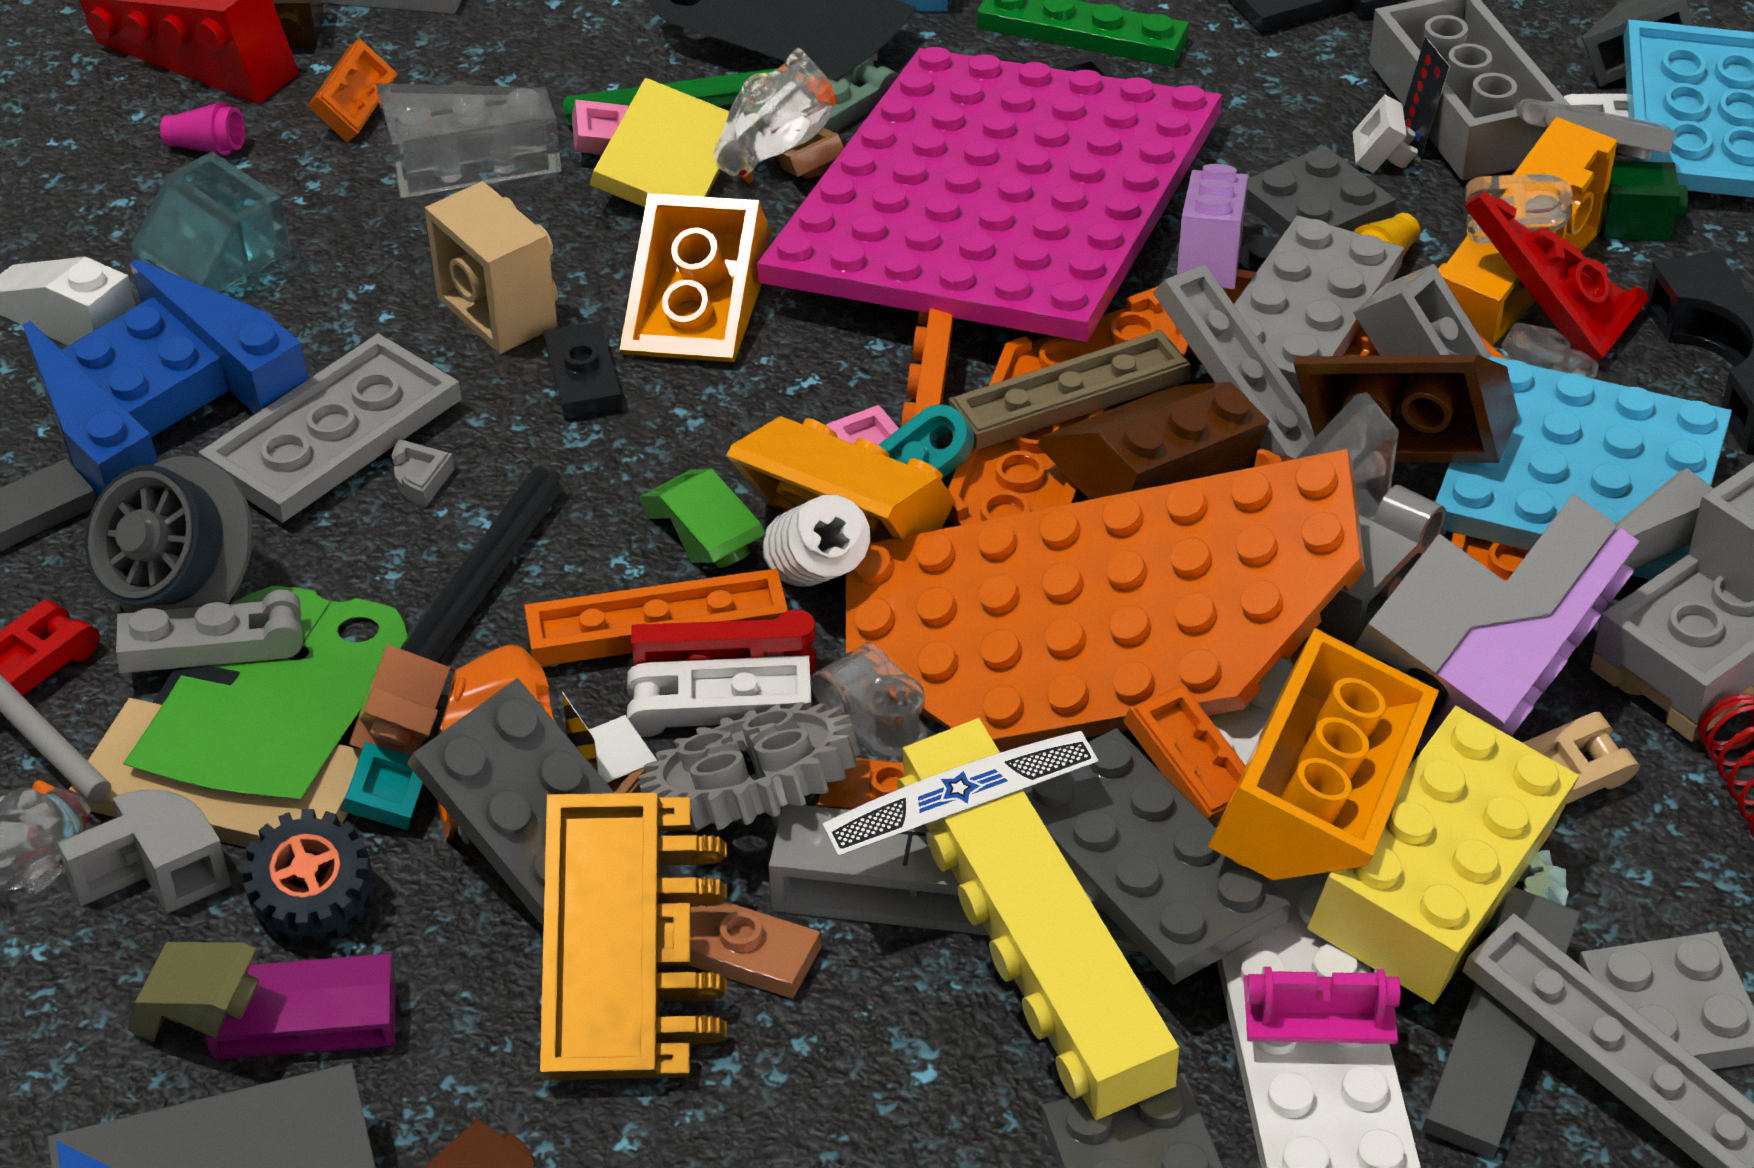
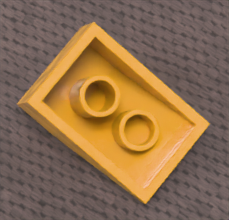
(694, 277)

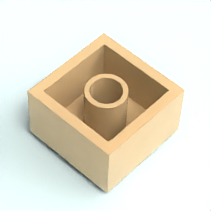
(492, 266)

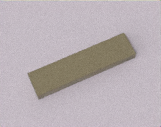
(1072, 388)

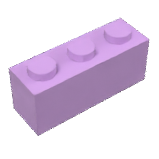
(1213, 222)

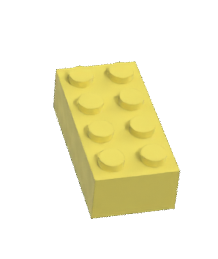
(1447, 856)

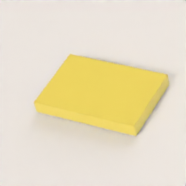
(661, 146)

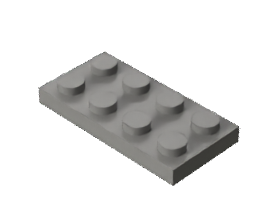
(1311, 287)
(332, 425)

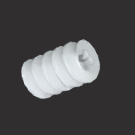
(817, 541)

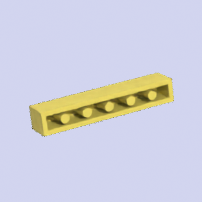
(1047, 936)

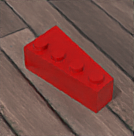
(215, 42)

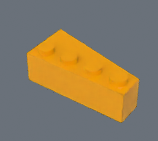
(1477, 271)

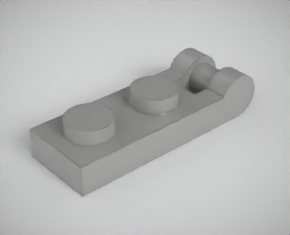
(210, 634)

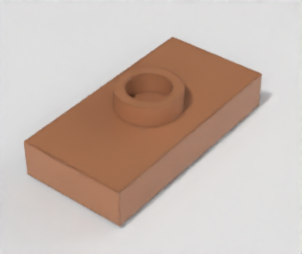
(752, 947)

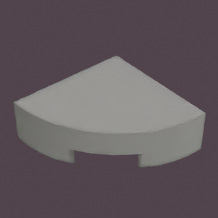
(420, 470)

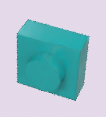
(383, 787)

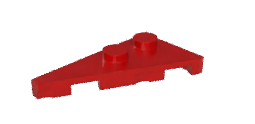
(1560, 278)

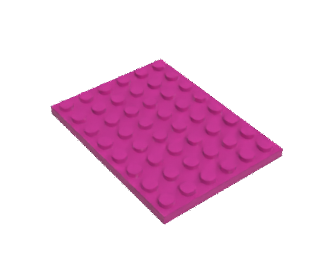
(995, 192)

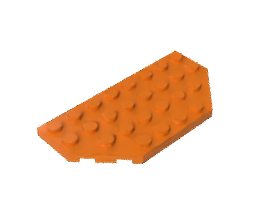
(1112, 598)

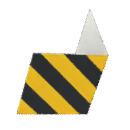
(610, 748)

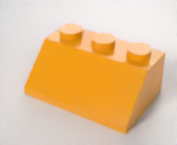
(800, 462)

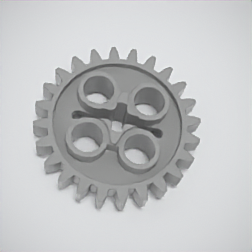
(790, 751)

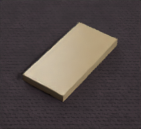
(231, 814)

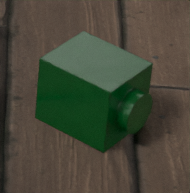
(1643, 201)

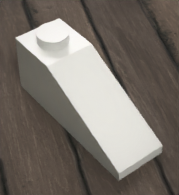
(64, 296)

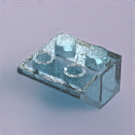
(212, 225)

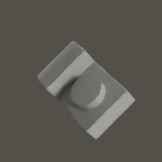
(152, 839)

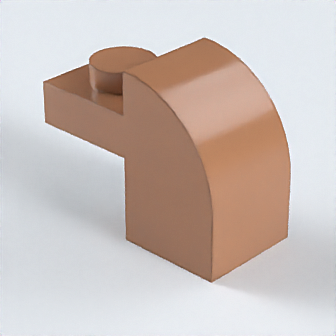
(400, 702)

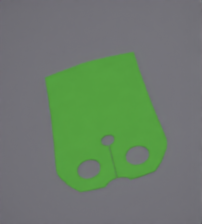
(278, 715)

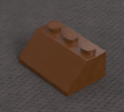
(1439, 403)
(1159, 440)

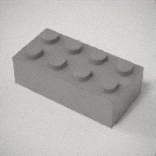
(1486, 80)

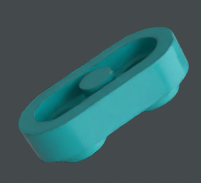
(921, 435)

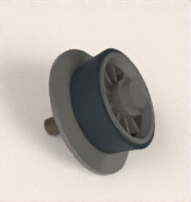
(170, 536)

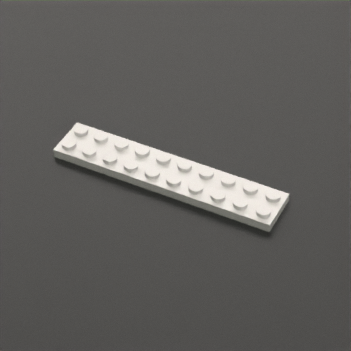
(1307, 1098)

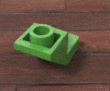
(705, 516)

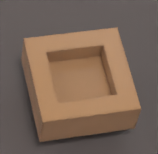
(812, 156)

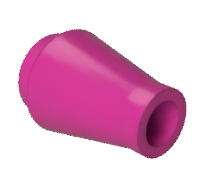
(205, 129)

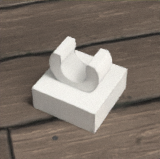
(1383, 137)

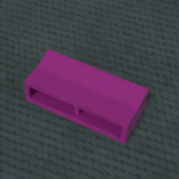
(313, 1008)

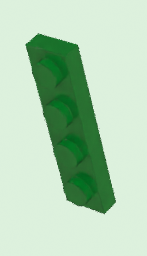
(1088, 27)

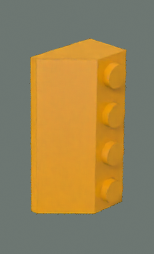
(1325, 764)

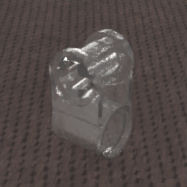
(878, 698)

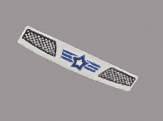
(958, 790)

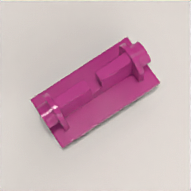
(1321, 1009)

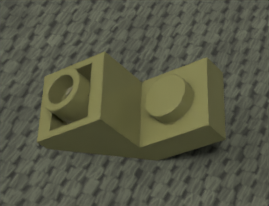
(195, 987)

